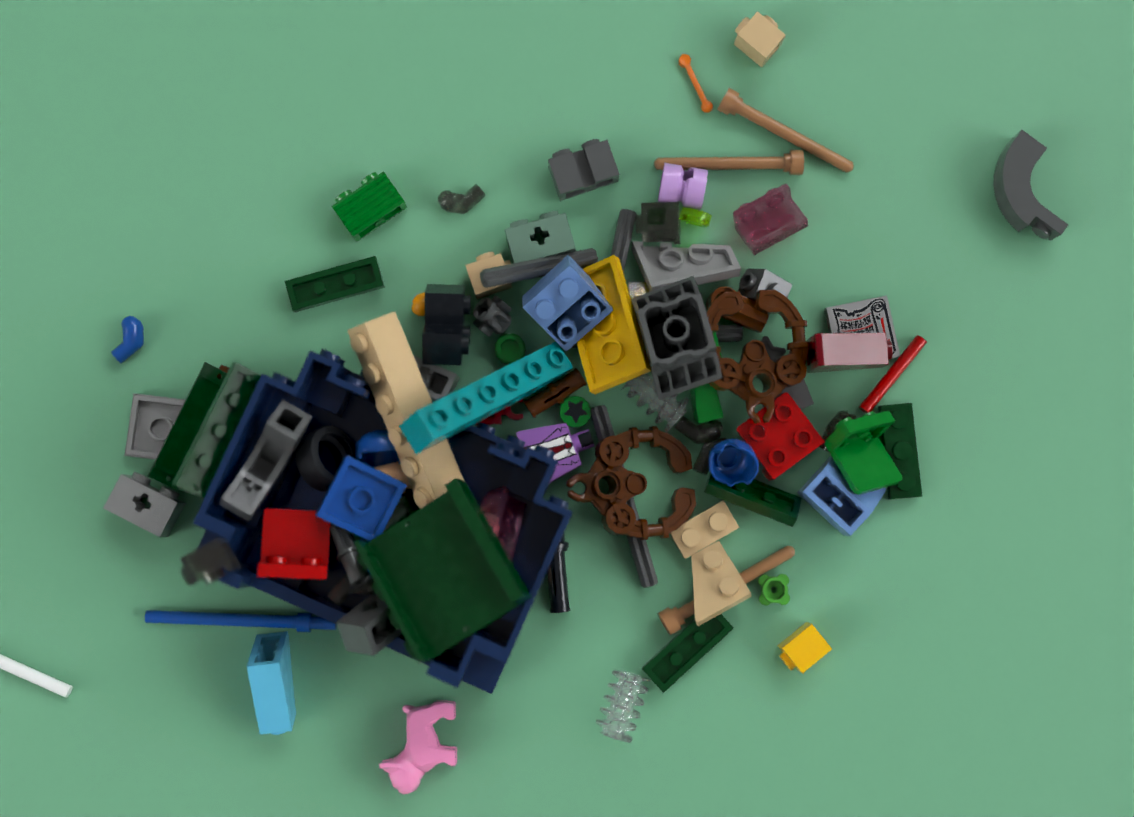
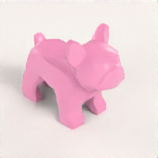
(422, 746)

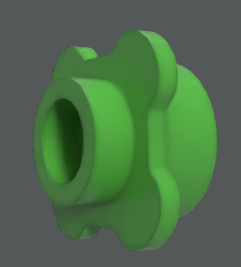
(780, 596)

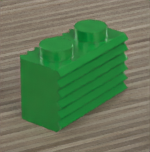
(369, 205)

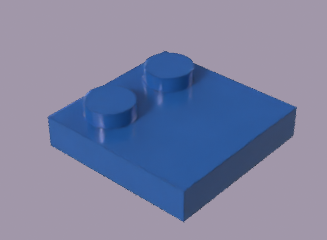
(361, 498)

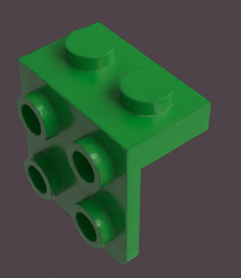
(861, 453)

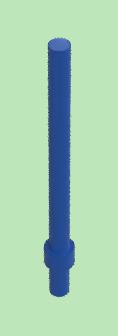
(302, 622)

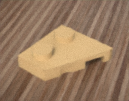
(715, 583)

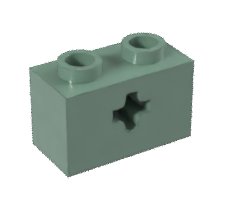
(551, 225)

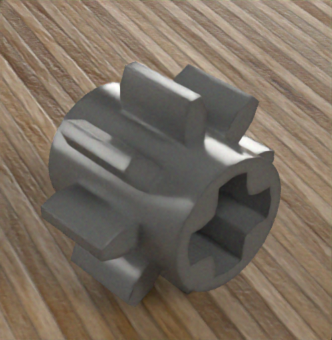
(492, 316)

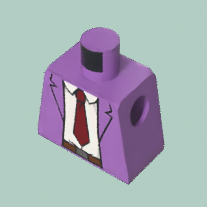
(559, 440)

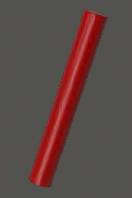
(892, 374)

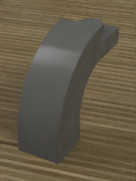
(1014, 189)
(266, 461)

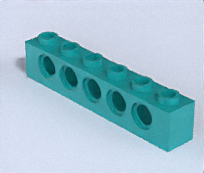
(485, 397)

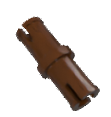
(555, 393)

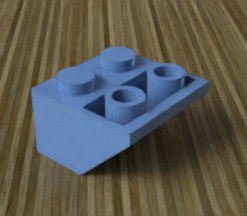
(566, 303)
(835, 501)

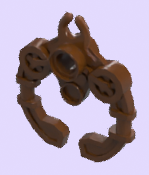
(754, 360)
(623, 484)

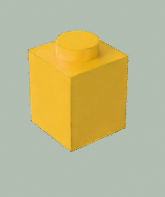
(803, 648)

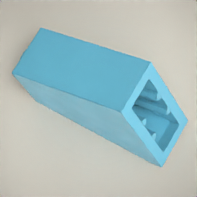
(272, 683)

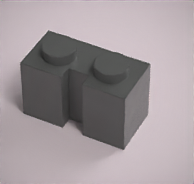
(583, 169)

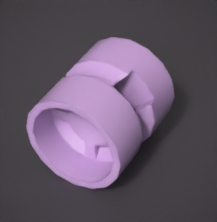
(683, 185)

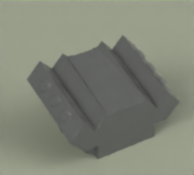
(677, 337)

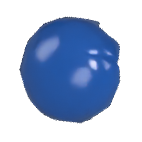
(376, 449)
(733, 462)

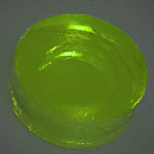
(695, 217)

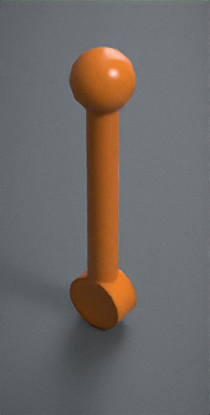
(684, 61)

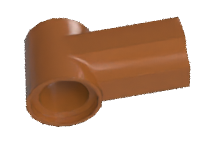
(747, 317)

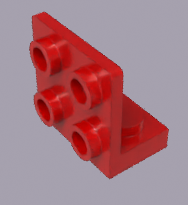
(782, 440)
(294, 544)

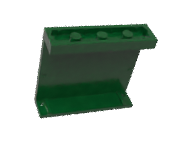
(204, 428)
(442, 573)

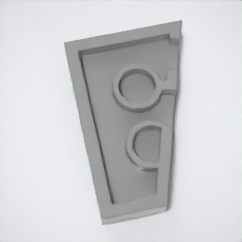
(671, 264)

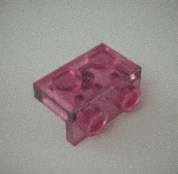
(769, 219)
(504, 516)

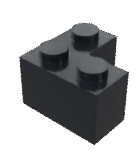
(444, 333)

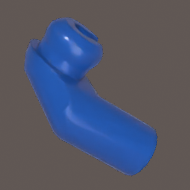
(132, 339)

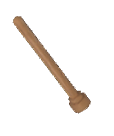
(734, 104)
(790, 162)
(674, 618)

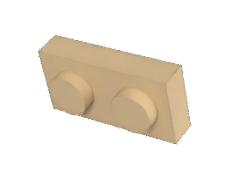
(704, 529)

